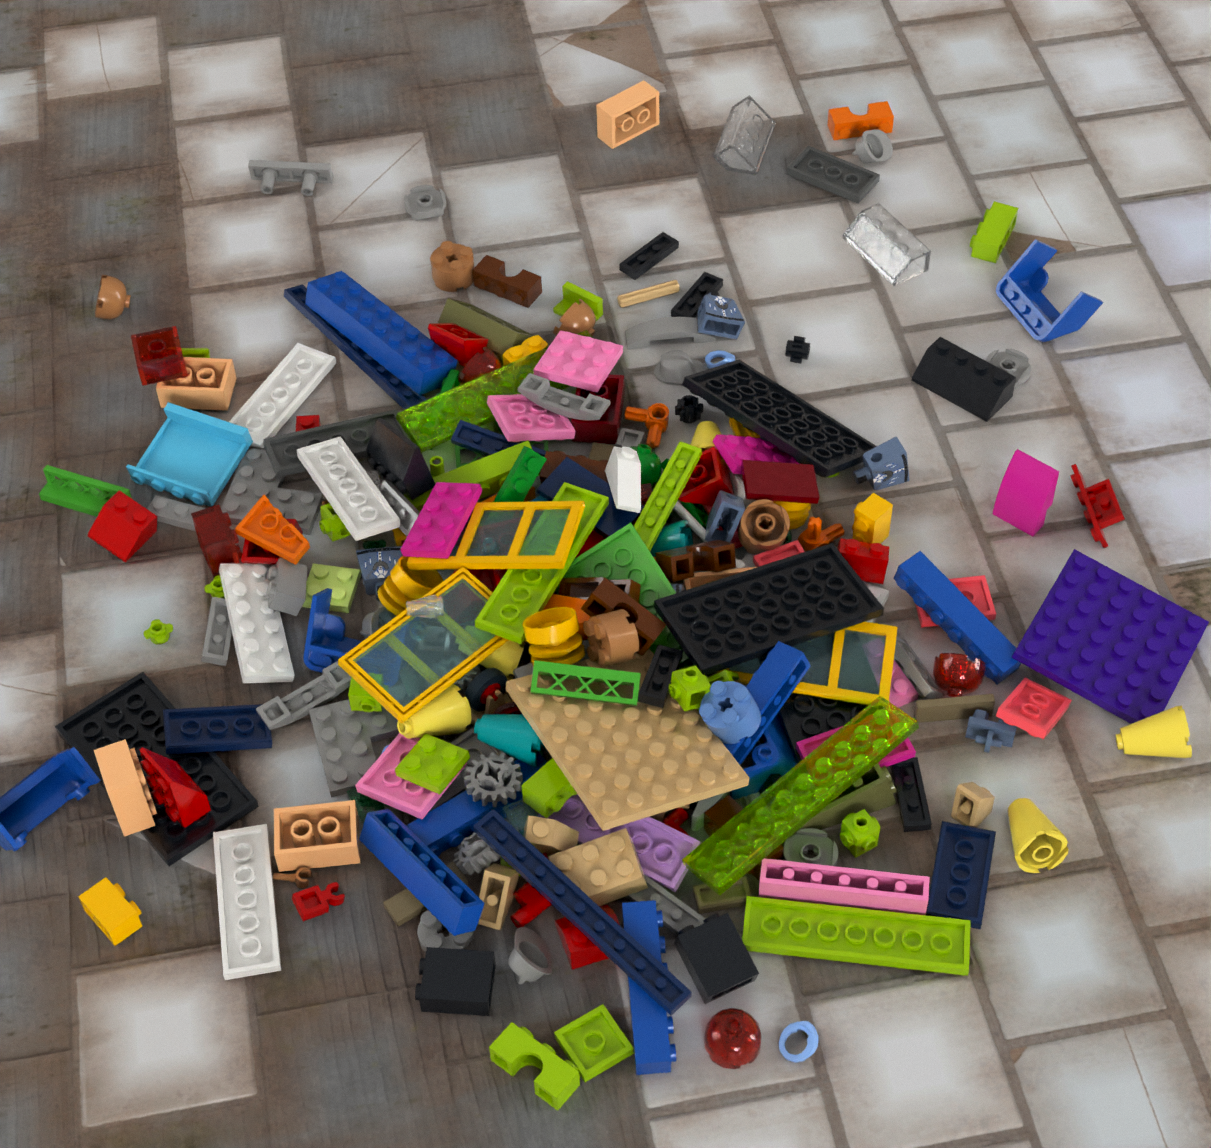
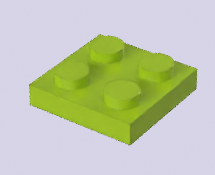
(432, 763)
(594, 1042)

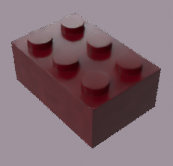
(607, 428)

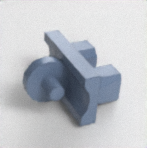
(989, 732)

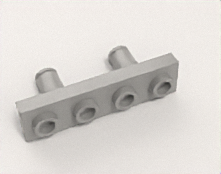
(290, 171)

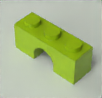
(518, 1048)

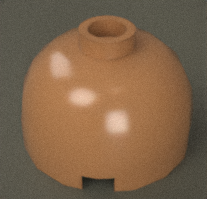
(111, 298)
(577, 319)

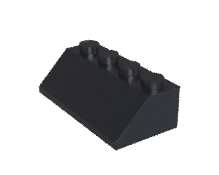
(964, 379)
(398, 460)

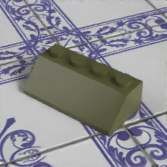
(499, 332)

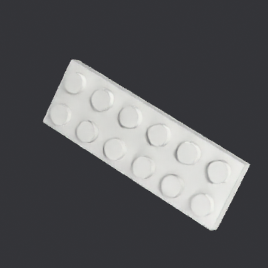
(283, 392)
(348, 488)
(255, 627)
(246, 902)

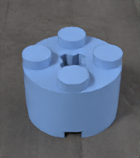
(730, 711)

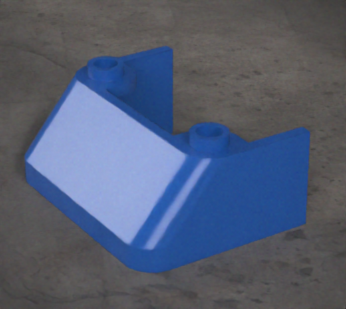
(1022, 295)
(325, 634)
(769, 758)
(41, 794)

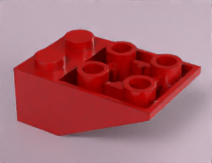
(174, 788)

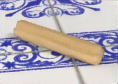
(648, 293)

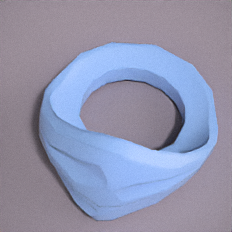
(728, 358)
(812, 1041)

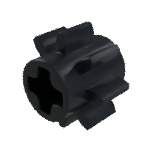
(797, 349)
(689, 409)

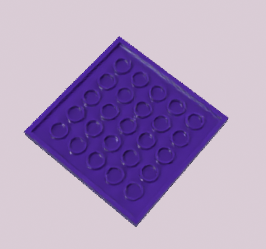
(1110, 640)

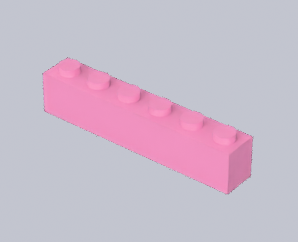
(844, 886)

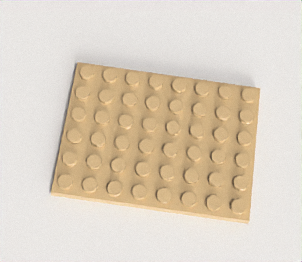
(624, 756)

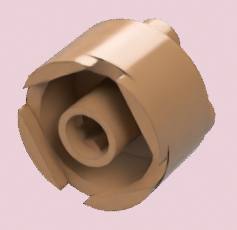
(452, 266)
(772, 518)
(611, 638)

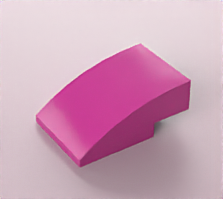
(1026, 493)

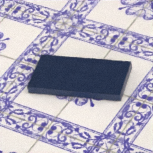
(573, 473)
(215, 729)
(961, 873)

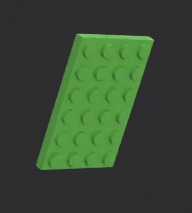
(627, 557)

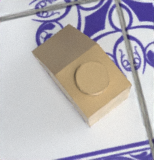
(971, 804)
(549, 835)
(497, 893)

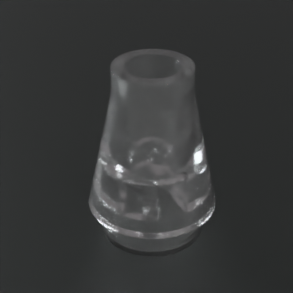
(426, 607)

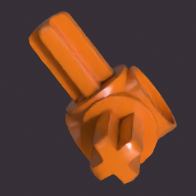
(649, 417)
(814, 537)

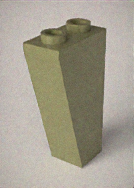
(869, 792)

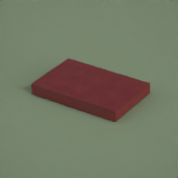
(780, 481)

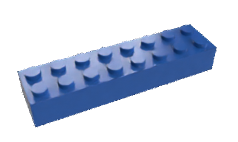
(380, 332)

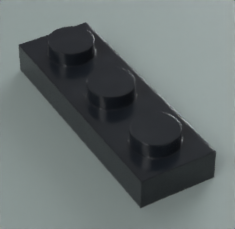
(649, 255)
(690, 302)
(658, 677)
(911, 795)

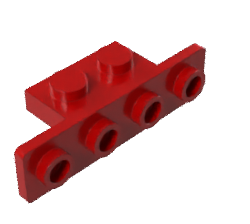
(1101, 505)

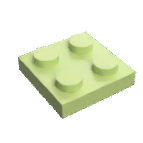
(340, 579)

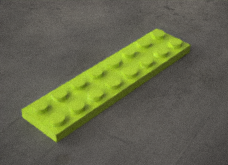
(529, 590)
(857, 935)

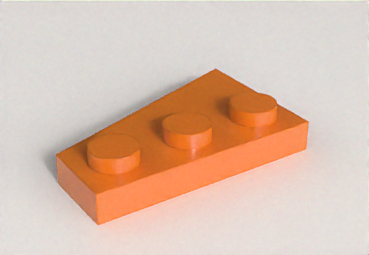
(271, 531)

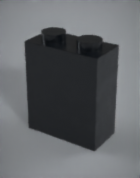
(715, 957)
(456, 981)

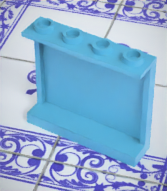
(192, 455)

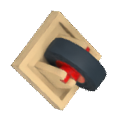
(486, 693)

